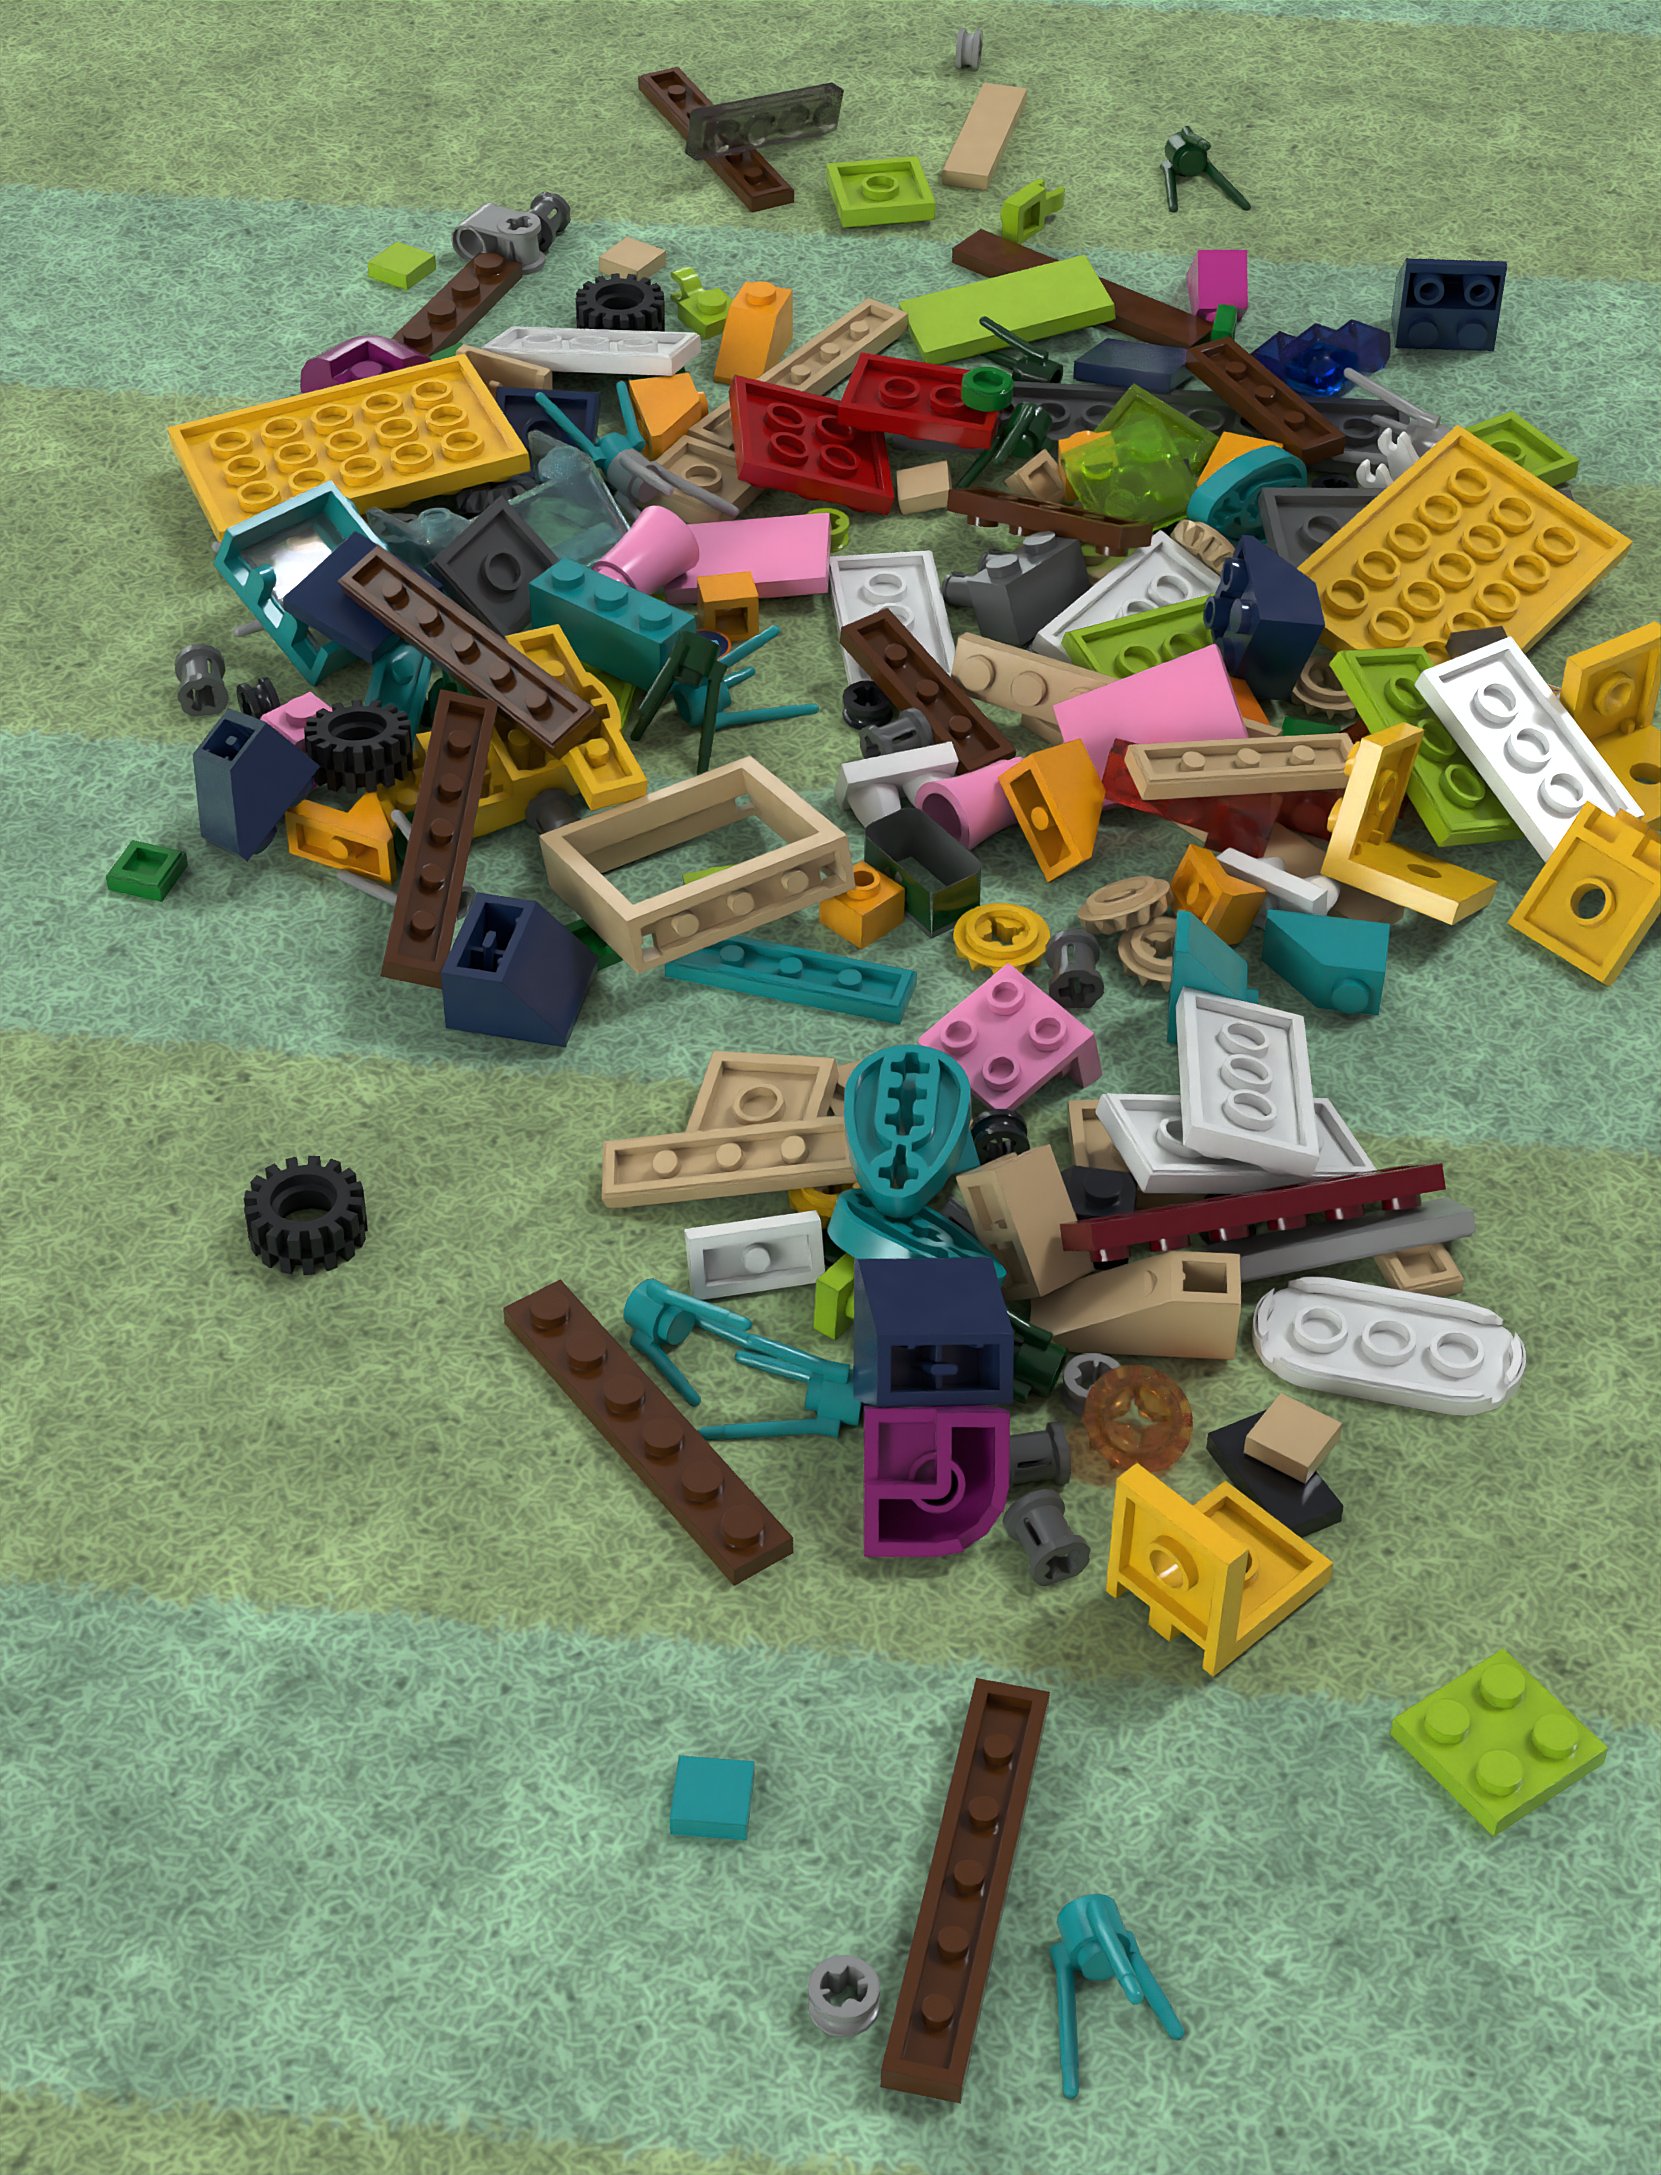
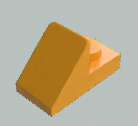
(344, 840)
(1214, 897)

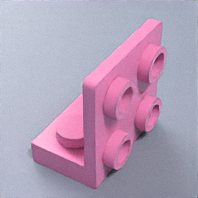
(1014, 1041)

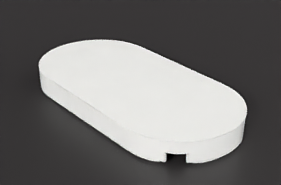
(1388, 1346)

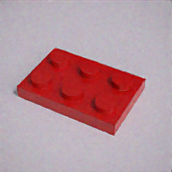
(914, 402)

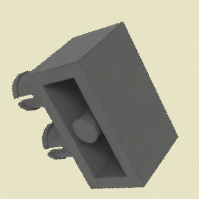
(1021, 589)

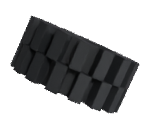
(620, 304)
(359, 746)
(312, 1240)

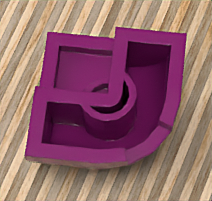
(356, 360)
(932, 1477)

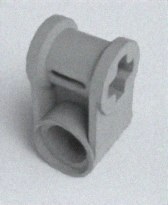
(500, 232)

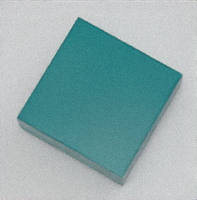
(712, 1797)

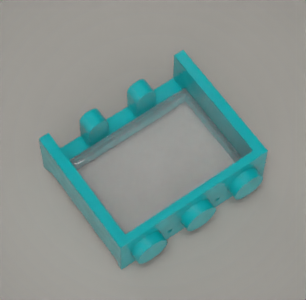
(275, 552)

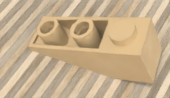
(1149, 1307)

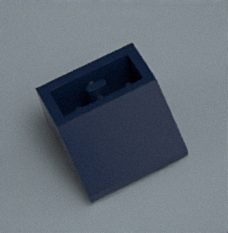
(1448, 304)
(1264, 619)
(247, 783)
(516, 973)
(931, 1333)

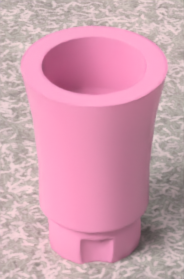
(651, 551)
(970, 804)

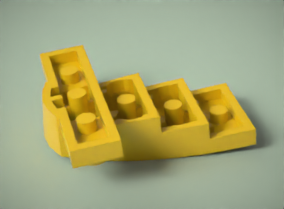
(520, 768)

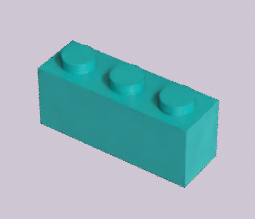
(608, 621)

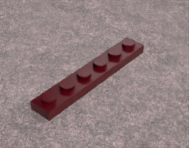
(1229, 1215)

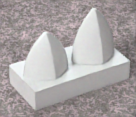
(878, 783)
(1285, 891)
(754, 1255)

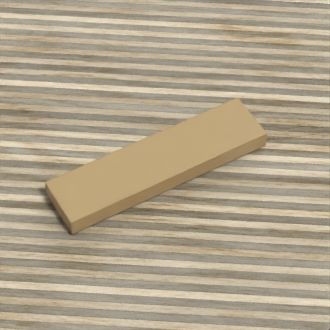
(984, 136)
(1239, 766)
(726, 1162)

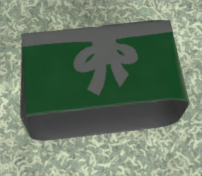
(917, 835)

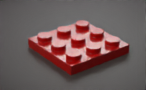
(796, 446)

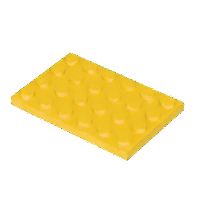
(373, 437)
(1456, 550)

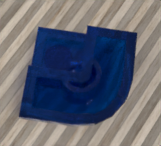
(1317, 357)

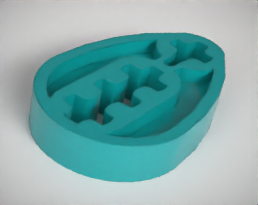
(1231, 494)
(938, 1130)
(927, 1234)

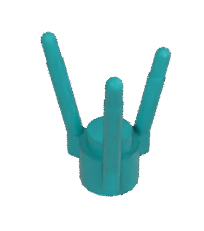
(609, 445)
(691, 701)
(668, 1317)
(827, 1393)
(1099, 1948)

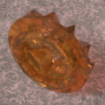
(1156, 1399)

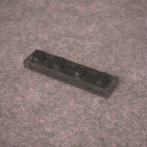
(763, 121)

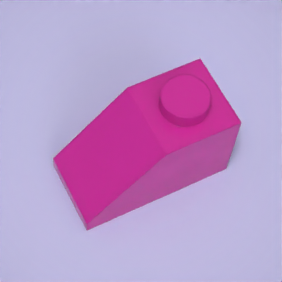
(1217, 279)

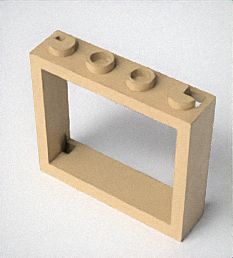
(710, 906)

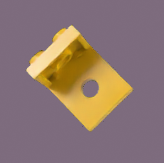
(1613, 701)
(1362, 831)
(1603, 854)
(1195, 1562)

